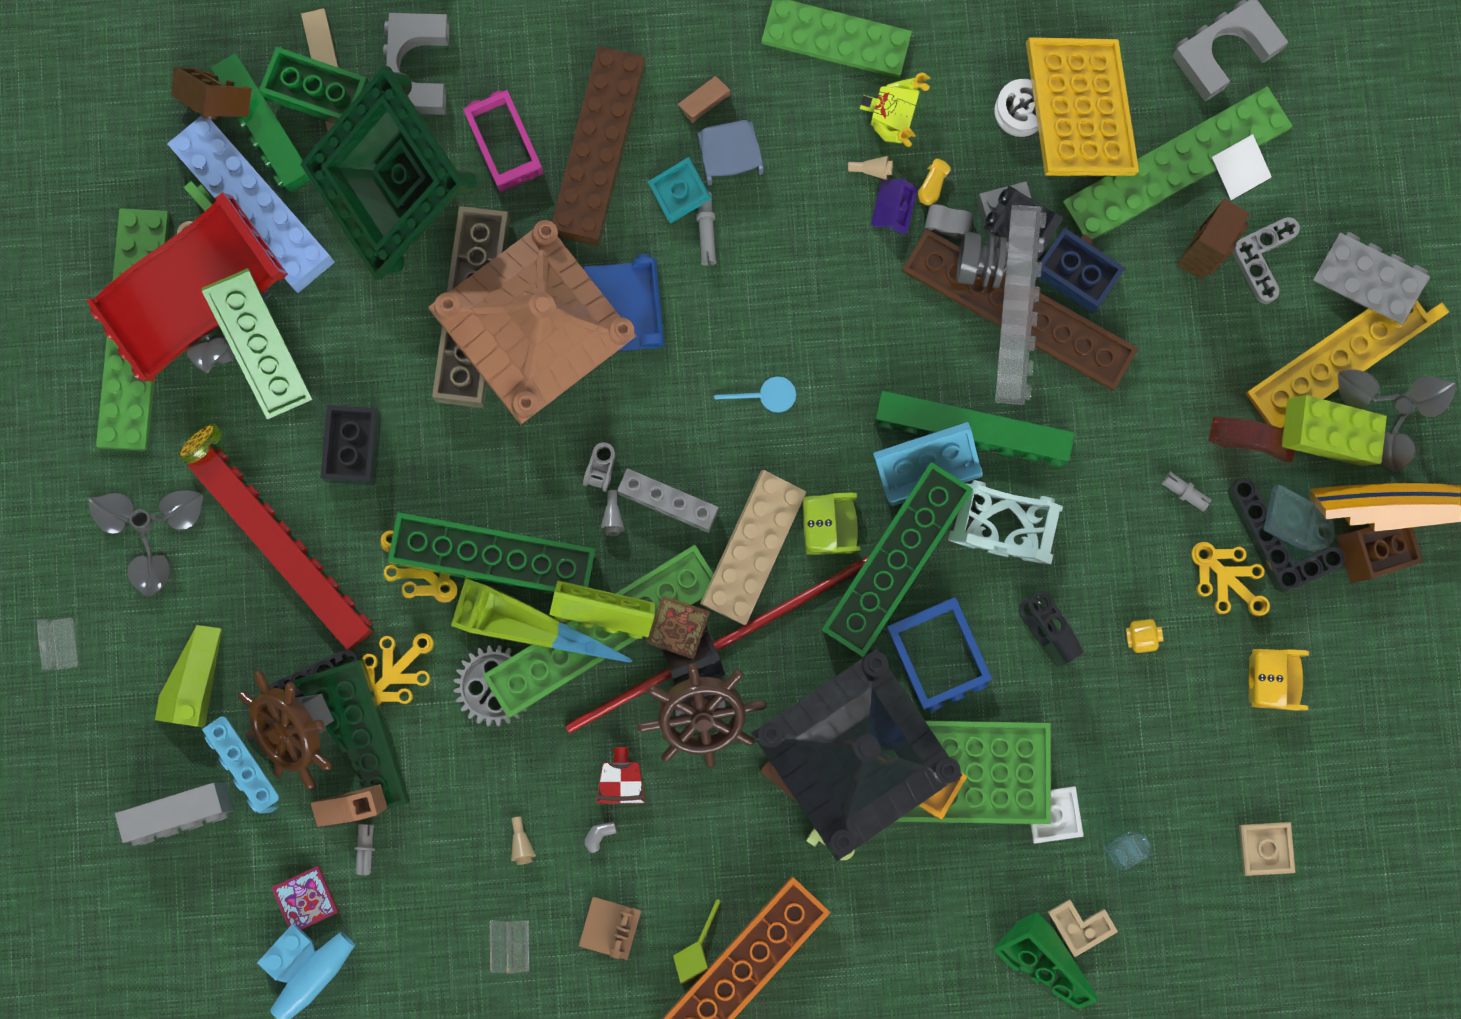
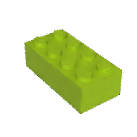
(1334, 431)

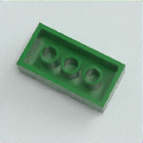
(310, 85)

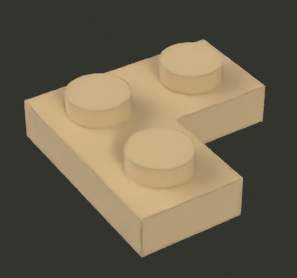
(1080, 934)

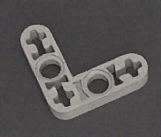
(1256, 250)

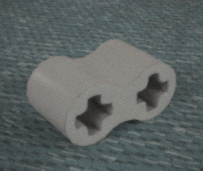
(948, 221)

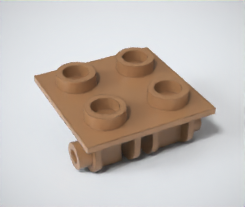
(610, 928)

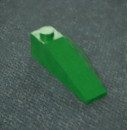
(1040, 953)

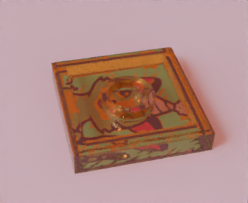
(678, 627)

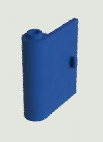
(634, 296)

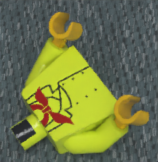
(895, 108)

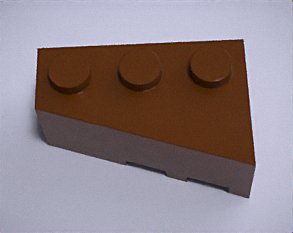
(208, 95)

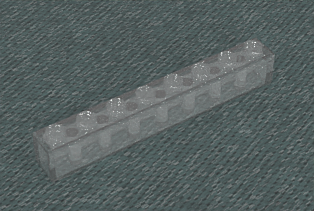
(1019, 304)

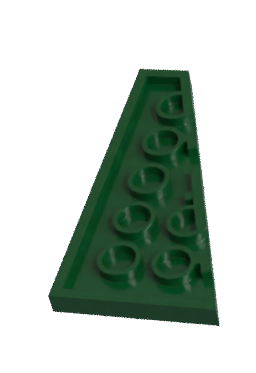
(358, 726)

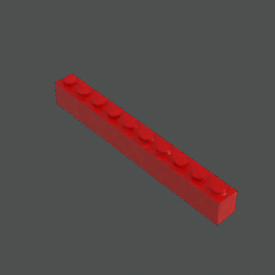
(281, 549)

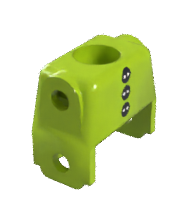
(830, 524)

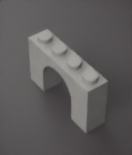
(1246, 21)
(415, 30)

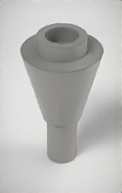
(612, 521)

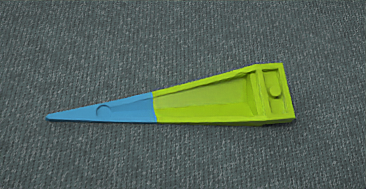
(499, 615)

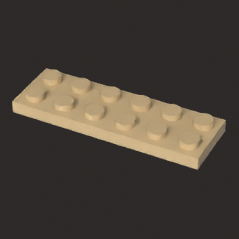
(753, 547)

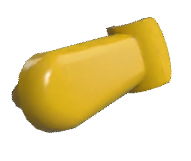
(931, 188)

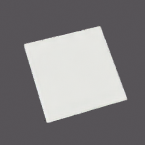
(1241, 167)

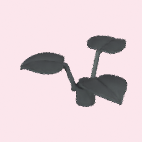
(215, 349)
(1427, 393)
(115, 510)

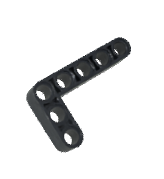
(1275, 544)

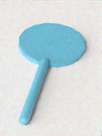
(775, 394)

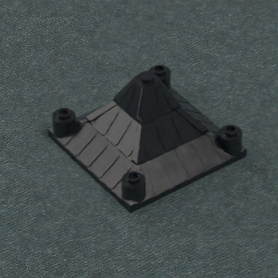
(856, 754)

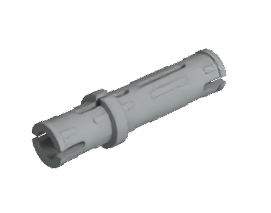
(705, 218)

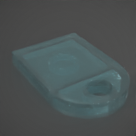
(1297, 521)

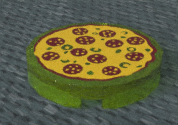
(198, 443)

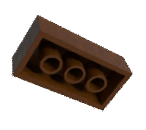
(1214, 239)

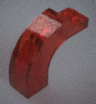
(1251, 436)

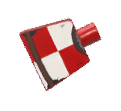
(621, 780)

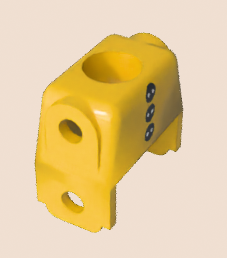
(1276, 679)

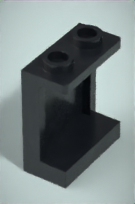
(999, 220)
(705, 658)

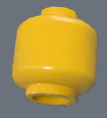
(1144, 636)

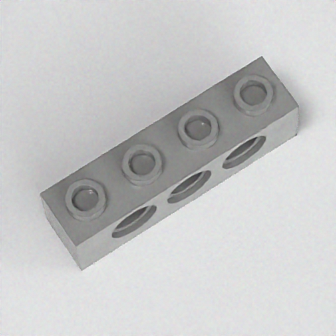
(667, 500)

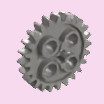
(473, 673)

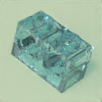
(1128, 850)

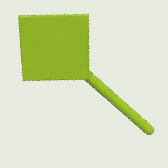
(692, 960)

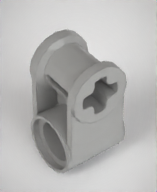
(600, 468)

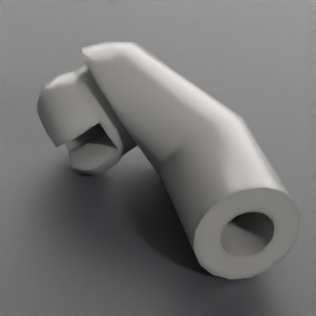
(596, 834)

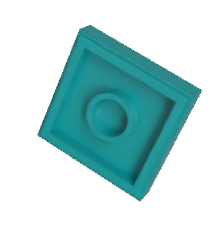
(679, 190)

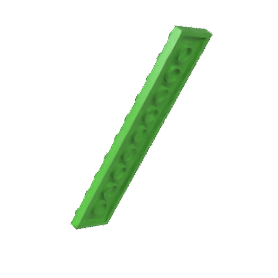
(1174, 165)
(124, 398)
(544, 669)

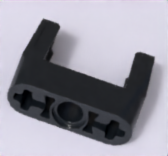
(1059, 645)

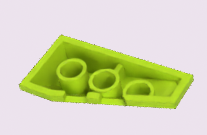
(189, 686)

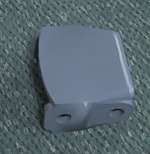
(729, 149)

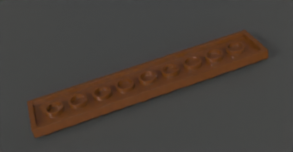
(1058, 329)

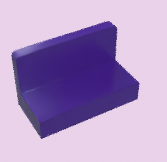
(894, 205)

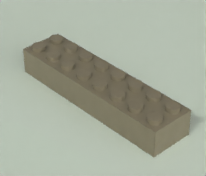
(477, 241)

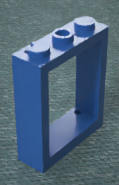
(957, 692)

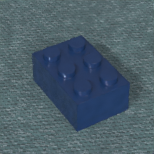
(1079, 270)

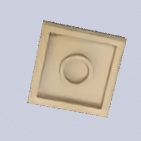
(1267, 848)

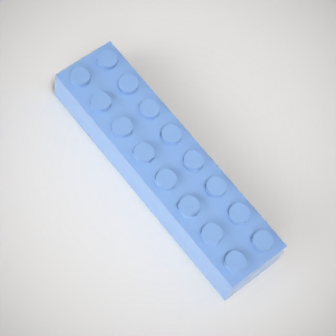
(225, 170)

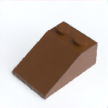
(1378, 552)

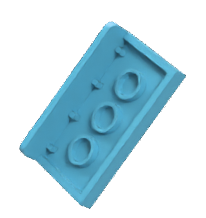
(905, 463)
(243, 766)

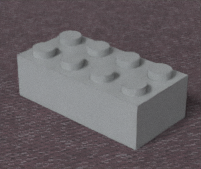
(177, 811)

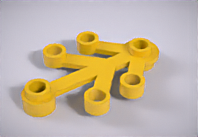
(1227, 576)
(427, 590)
(392, 674)

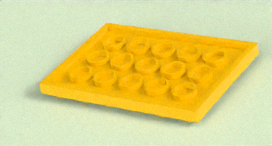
(1082, 107)

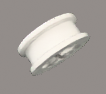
(1023, 122)

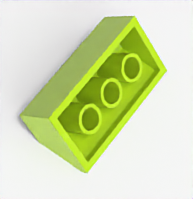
(602, 609)

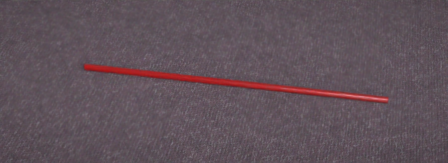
(719, 644)

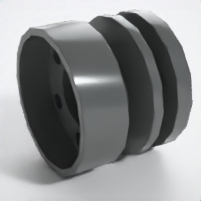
(981, 259)

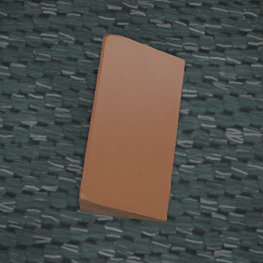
(704, 99)

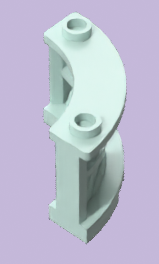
(1029, 549)

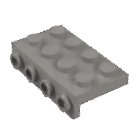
(1372, 277)

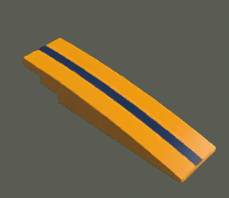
(1390, 504)

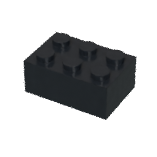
(350, 445)

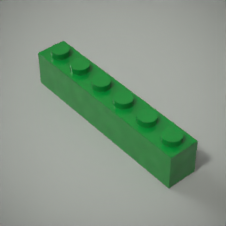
(265, 128)

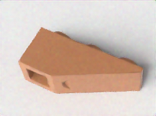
(349, 806)

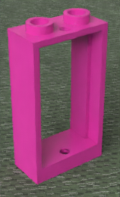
(517, 175)

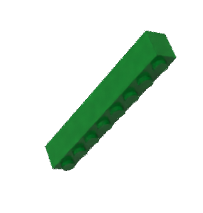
(988, 430)

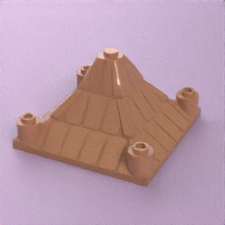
(532, 322)

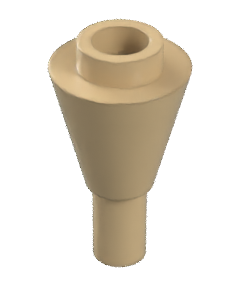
(877, 167)
(521, 847)

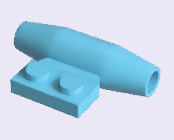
(303, 968)

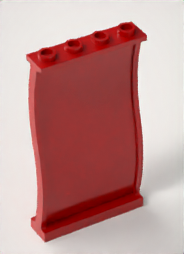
(159, 303)

